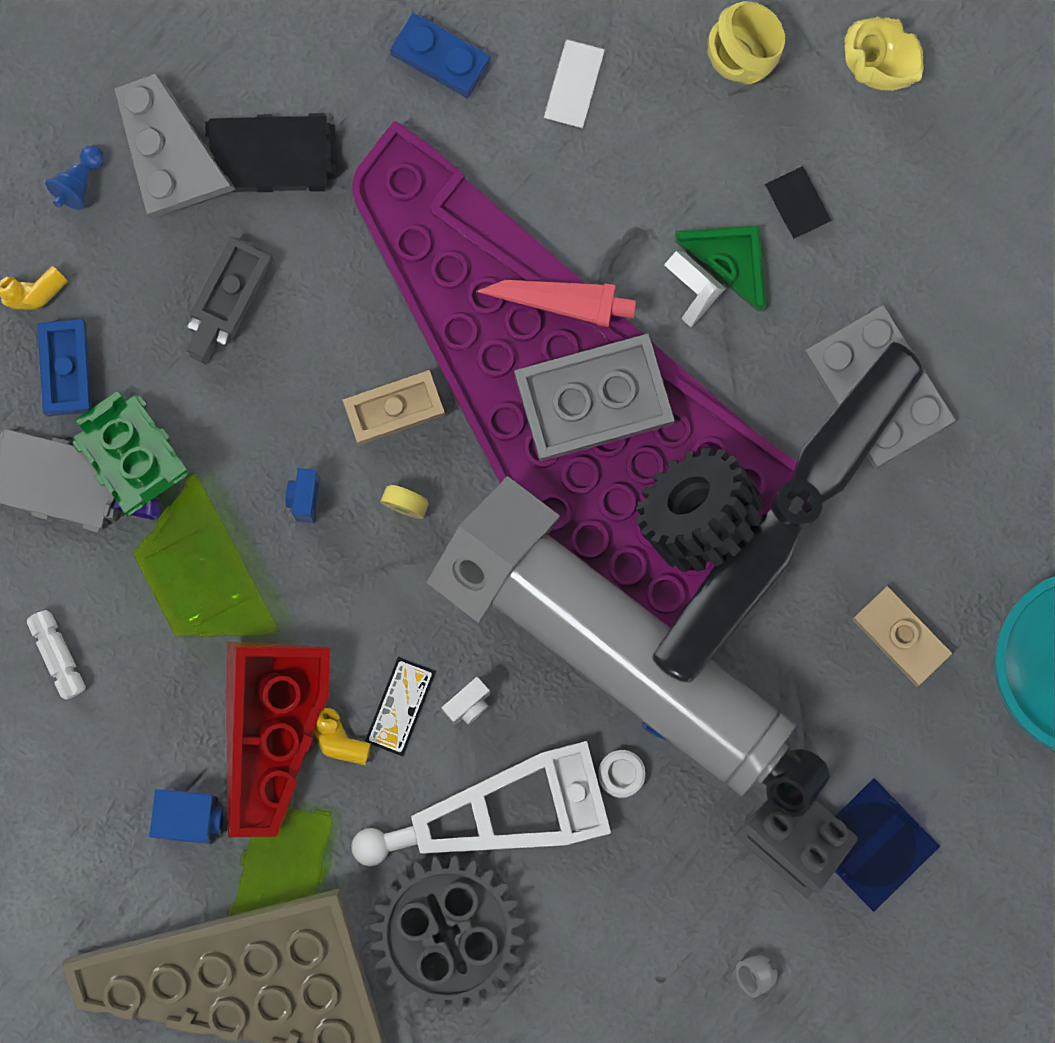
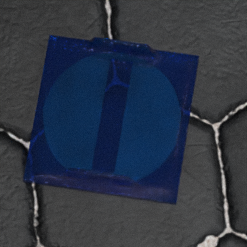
(887, 845)

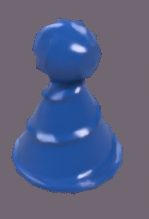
(71, 185)

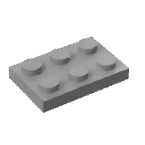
(848, 355)
(594, 397)

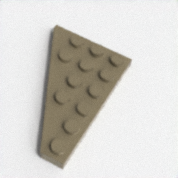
(247, 976)

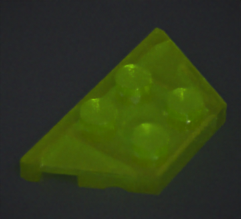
(200, 572)

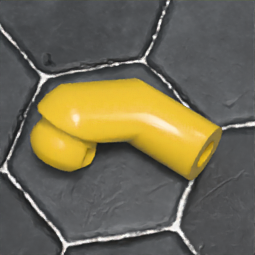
(31, 295)
(334, 741)

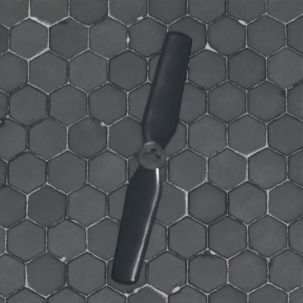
(820, 473)

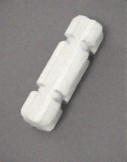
(56, 654)

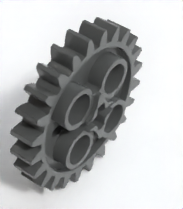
(407, 952)

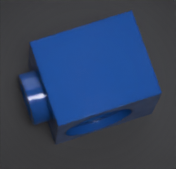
(186, 816)

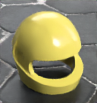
(746, 42)

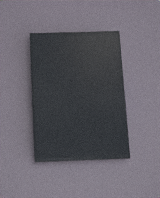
(798, 202)

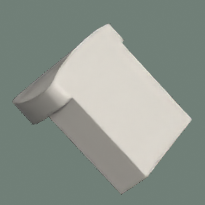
(699, 281)

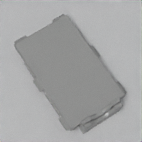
(52, 481)

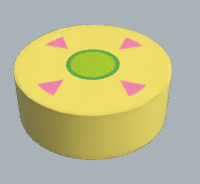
(404, 501)

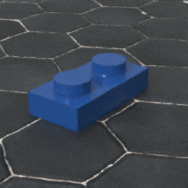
(440, 55)
(64, 367)

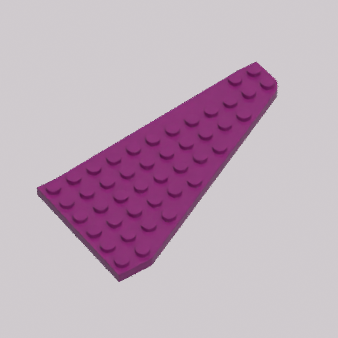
(451, 241)

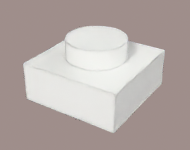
(467, 703)

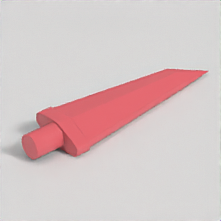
(580, 301)

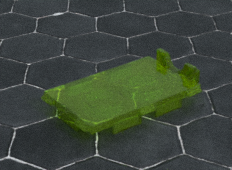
(284, 865)

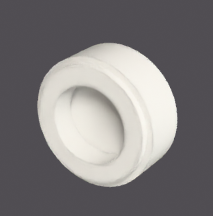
(621, 773)

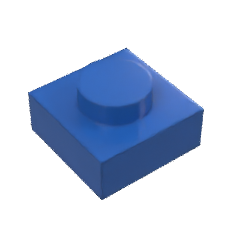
(303, 495)

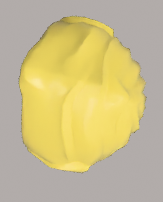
(883, 54)

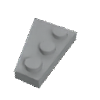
(166, 150)

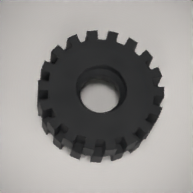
(715, 527)

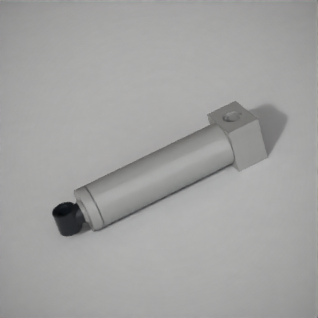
(512, 564)

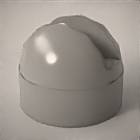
(756, 975)

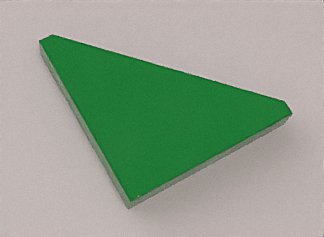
(732, 257)

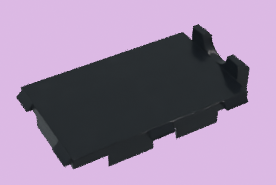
(275, 152)

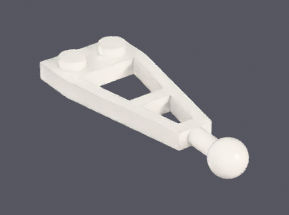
(573, 792)

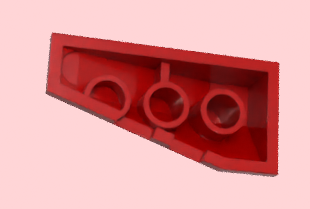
(270, 723)

